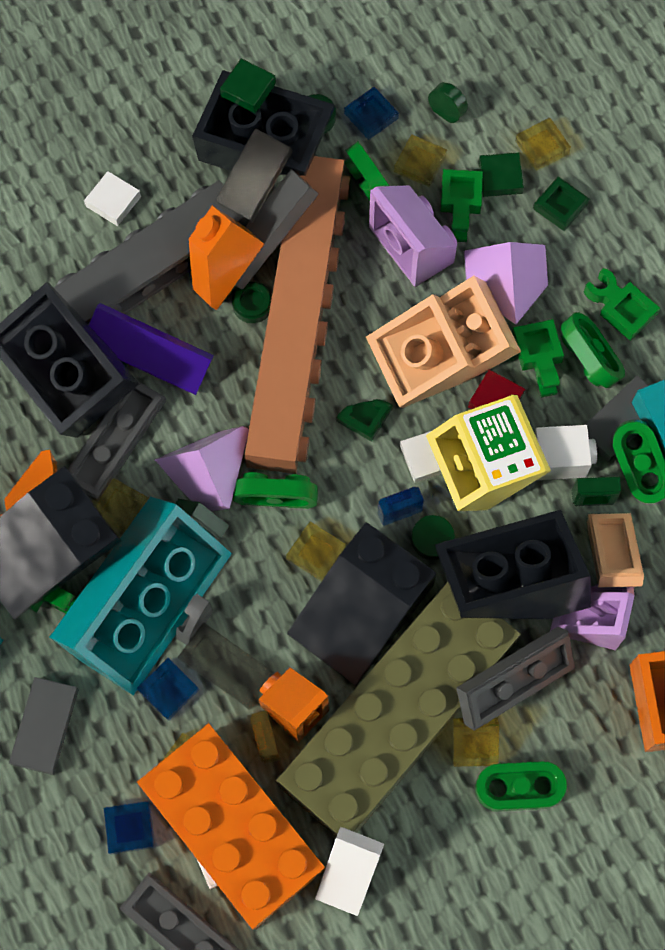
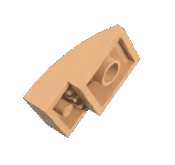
(443, 342)

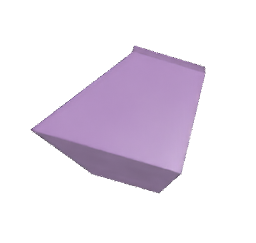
(513, 274)
(208, 467)
(604, 622)

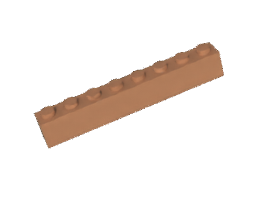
(296, 326)

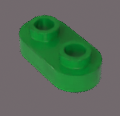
(361, 166)
(596, 355)
(640, 460)
(291, 492)
(519, 785)

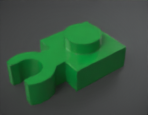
(624, 308)

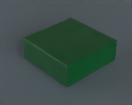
(248, 85)
(501, 174)
(561, 203)
(596, 491)

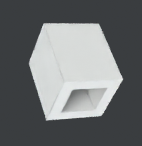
(567, 451)

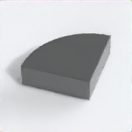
(199, 612)

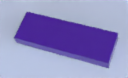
(151, 349)

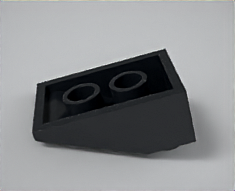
(284, 115)
(62, 362)
(49, 541)
(517, 570)
(362, 603)

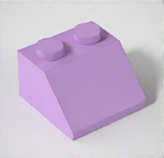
(411, 232)

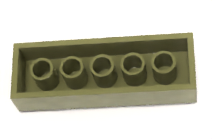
(394, 714)

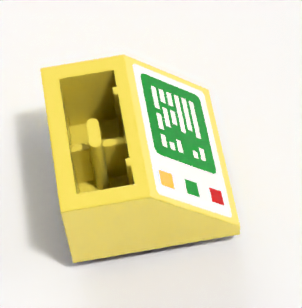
(488, 454)

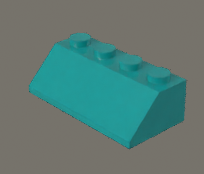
(141, 594)

